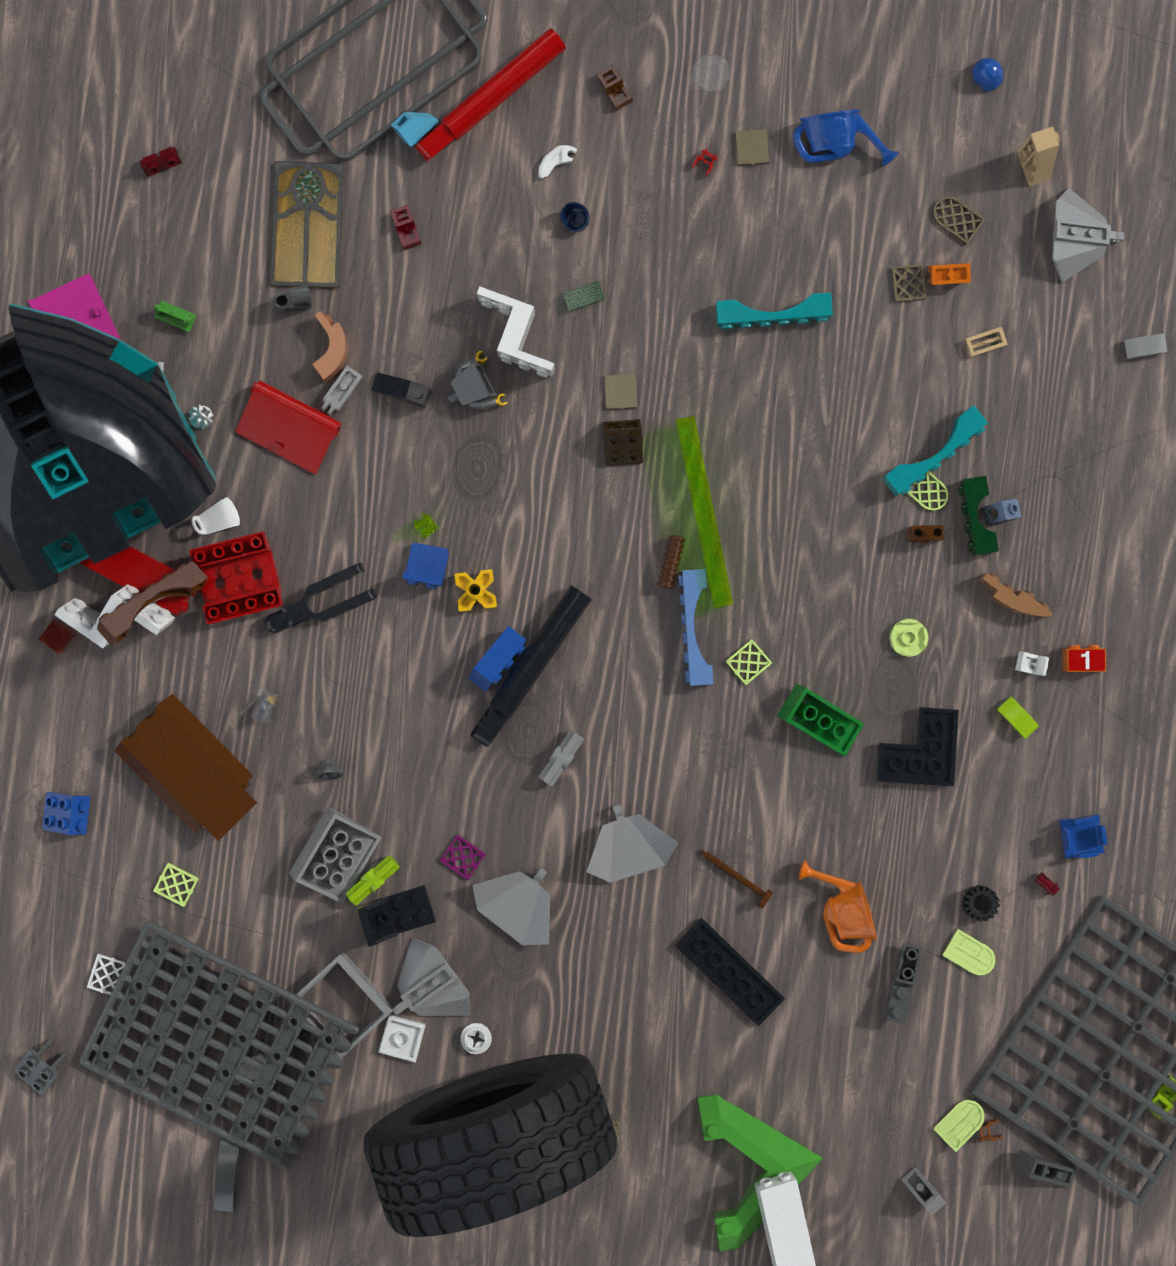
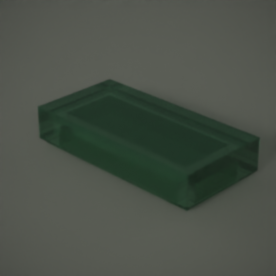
(583, 296)

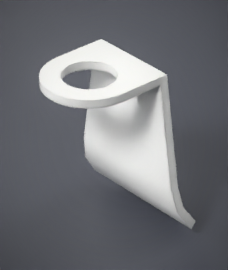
(217, 518)

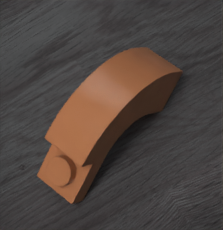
(336, 355)

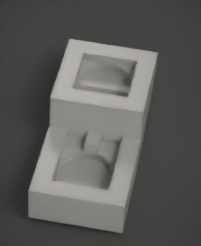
(1146, 346)

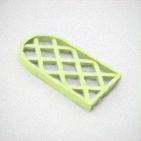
(929, 491)

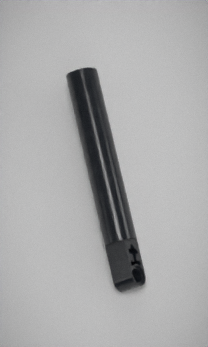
(531, 665)

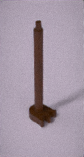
(765, 895)

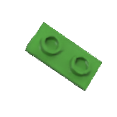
(174, 316)

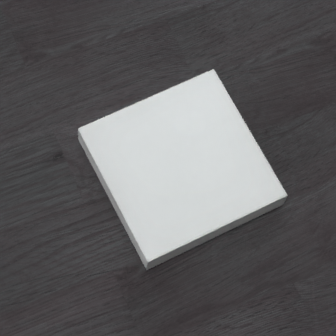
(402, 1038)

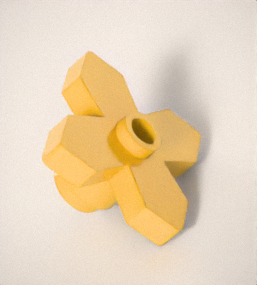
(484, 597)

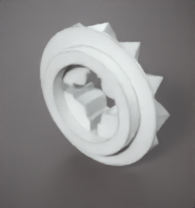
(480, 1046)

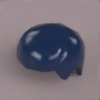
(575, 217)

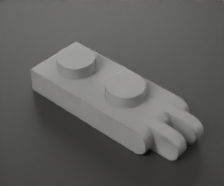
(341, 390)

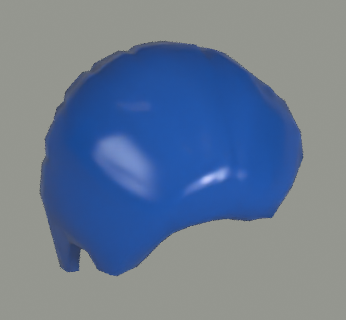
(987, 74)

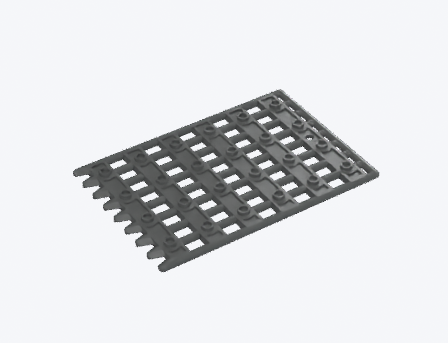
(184, 1070)

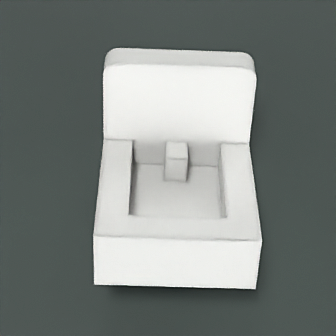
(1032, 663)

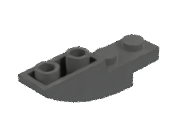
(902, 983)

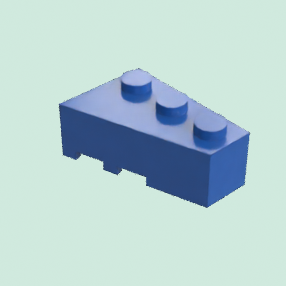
(497, 659)

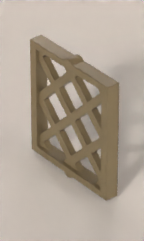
(922, 282)

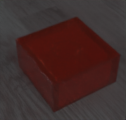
(57, 636)

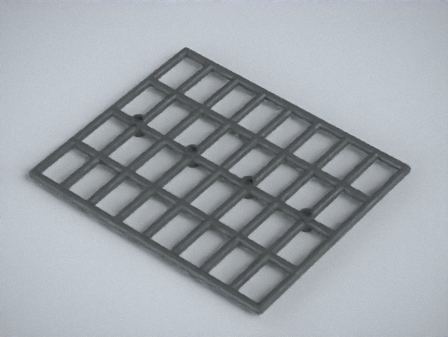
(1103, 1073)

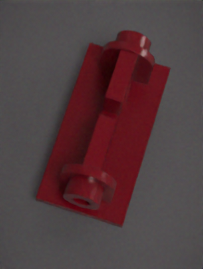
(167, 159)

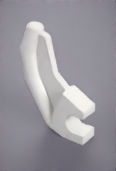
(555, 157)

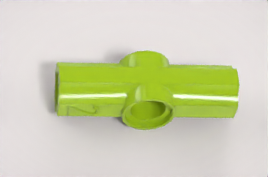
(372, 880)

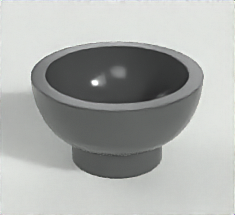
(328, 771)

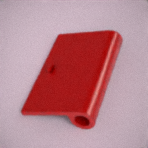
(280, 418)

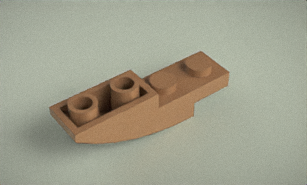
(1021, 602)

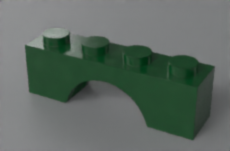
(980, 539)

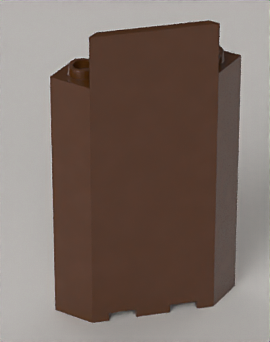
(188, 768)

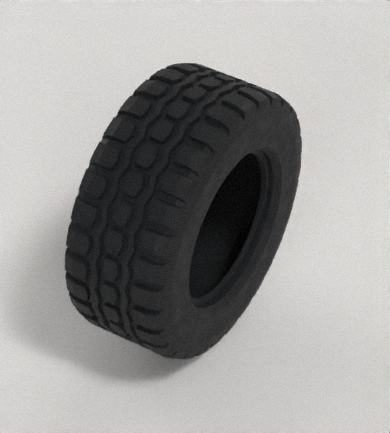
(490, 1145)

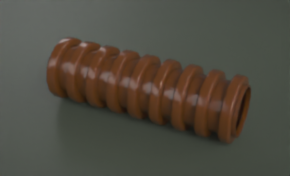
(671, 562)

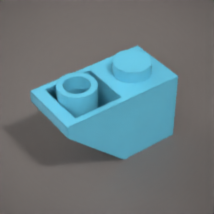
(413, 126)

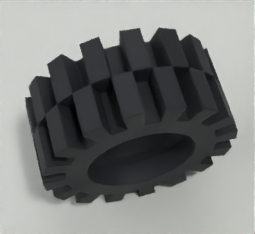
(991, 908)

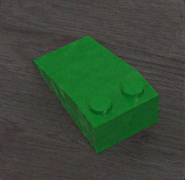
(820, 719)

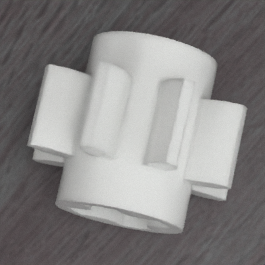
(200, 417)

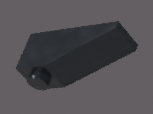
(402, 389)

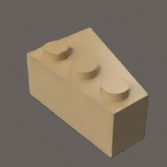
(1039, 155)

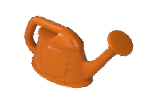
(846, 911)

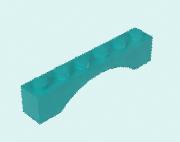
(733, 313)
(964, 427)

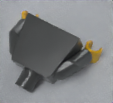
(473, 386)

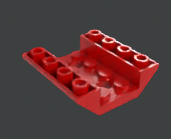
(235, 563)

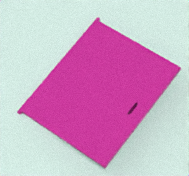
(77, 301)

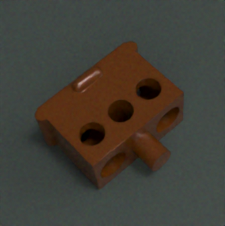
(925, 533)

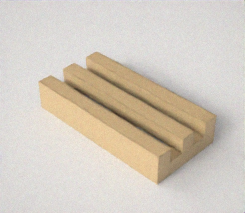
(970, 347)

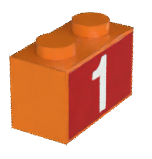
(1084, 660)

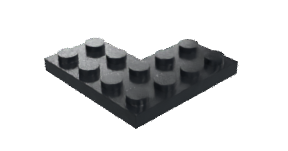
(931, 759)

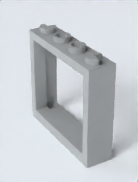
(364, 983)

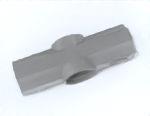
(561, 758)

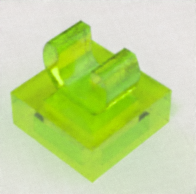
(425, 526)

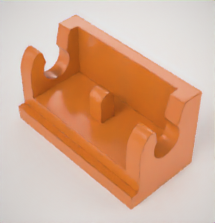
(949, 274)

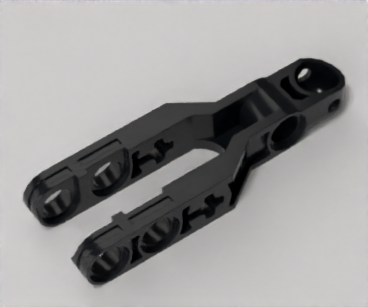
(300, 612)

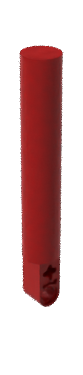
(493, 93)

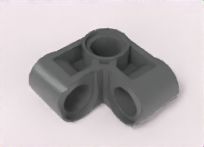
(298, 299)

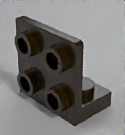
(622, 442)

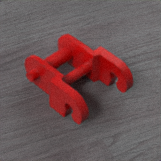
(705, 152)

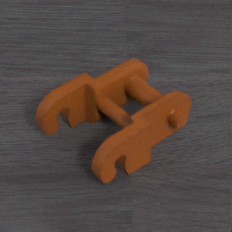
(987, 1125)

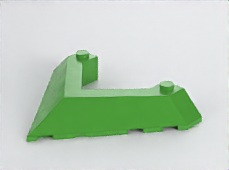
(762, 1145)

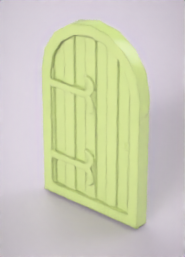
(970, 953)
(960, 1123)

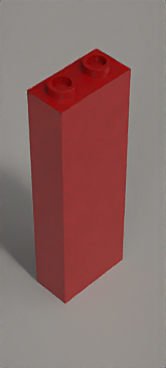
(139, 570)

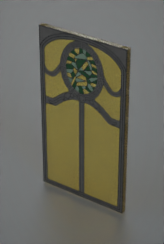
(307, 224)

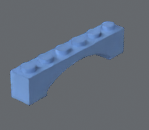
(698, 670)

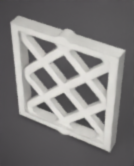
(94, 971)

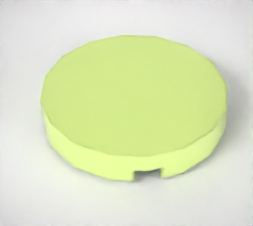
(908, 637)

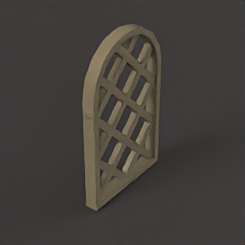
(970, 211)

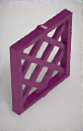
(474, 865)

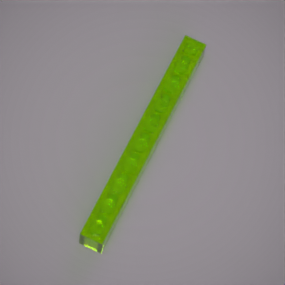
(703, 512)

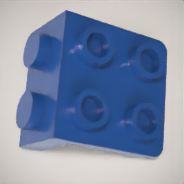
(426, 565)
(66, 813)

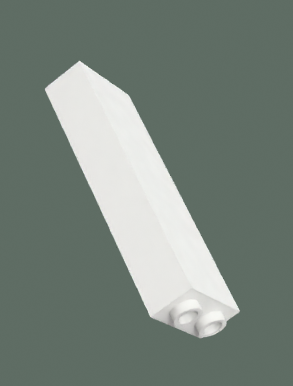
(784, 1221)

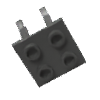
(36, 1071)

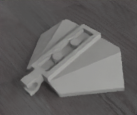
(1078, 235)
(629, 848)
(516, 906)
(430, 984)

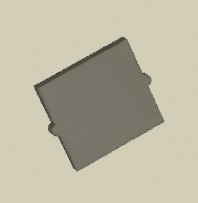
(752, 147)
(620, 391)

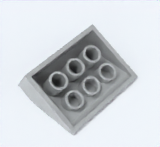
(334, 855)

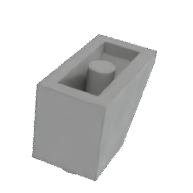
(923, 1191)

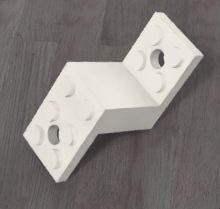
(515, 332)
(86, 620)

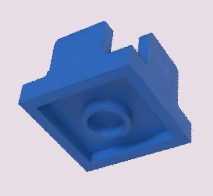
(1083, 836)

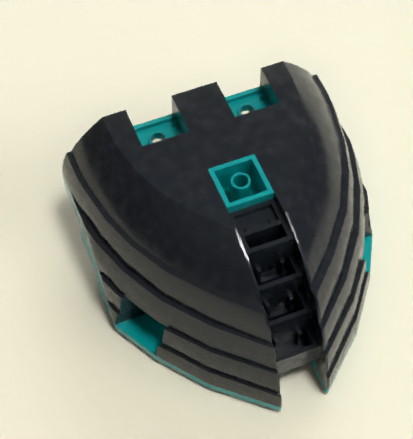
(85, 448)

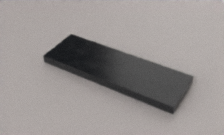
(730, 971)

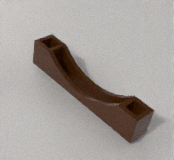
(183, 582)

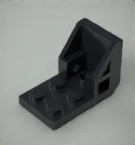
(395, 914)

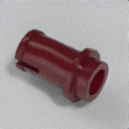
(1049, 886)

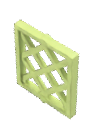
(737, 671)
(181, 872)

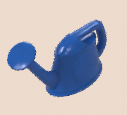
(836, 134)

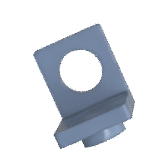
(1006, 510)

